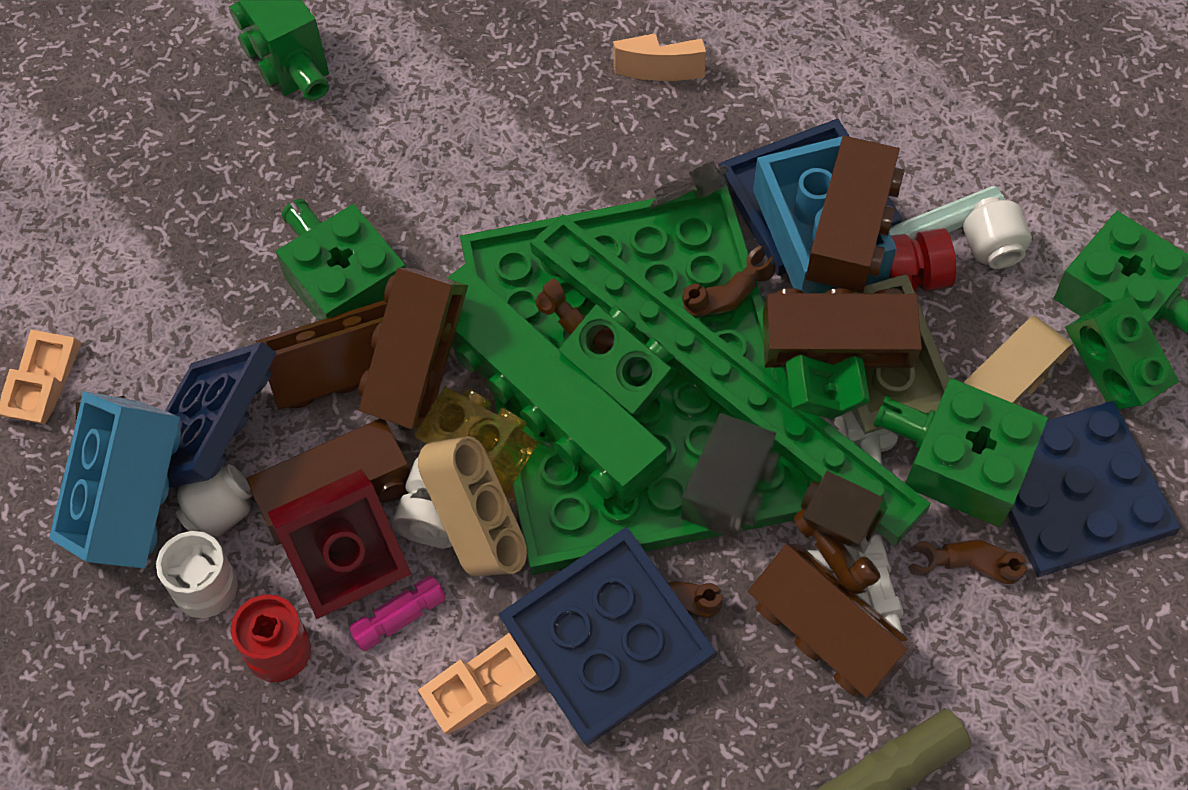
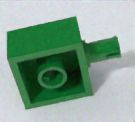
(286, 44)
(335, 261)
(1127, 262)
(968, 448)

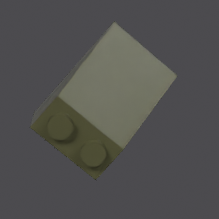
(916, 386)

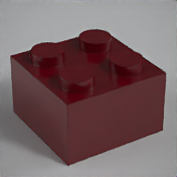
(339, 543)

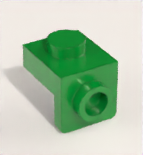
(825, 387)

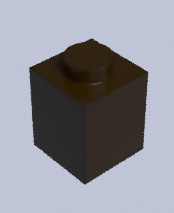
(843, 511)

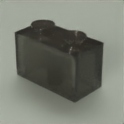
(729, 476)

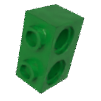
(1122, 353)
(613, 368)

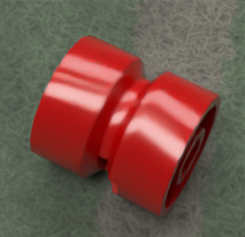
(926, 259)
(283, 641)

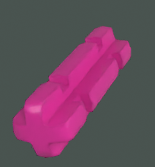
(397, 613)

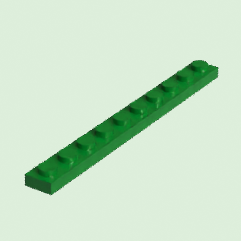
(724, 372)

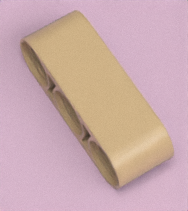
(1022, 361)
(472, 506)

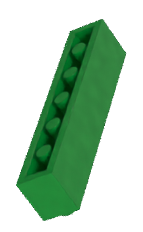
(554, 395)

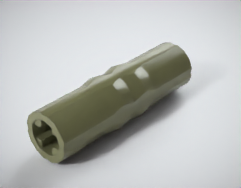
(908, 757)

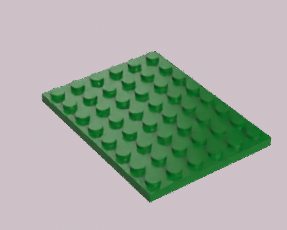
(671, 248)

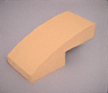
(646, 60)
(37, 385)
(477, 687)

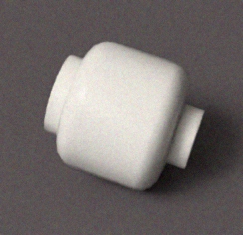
(997, 233)
(215, 503)

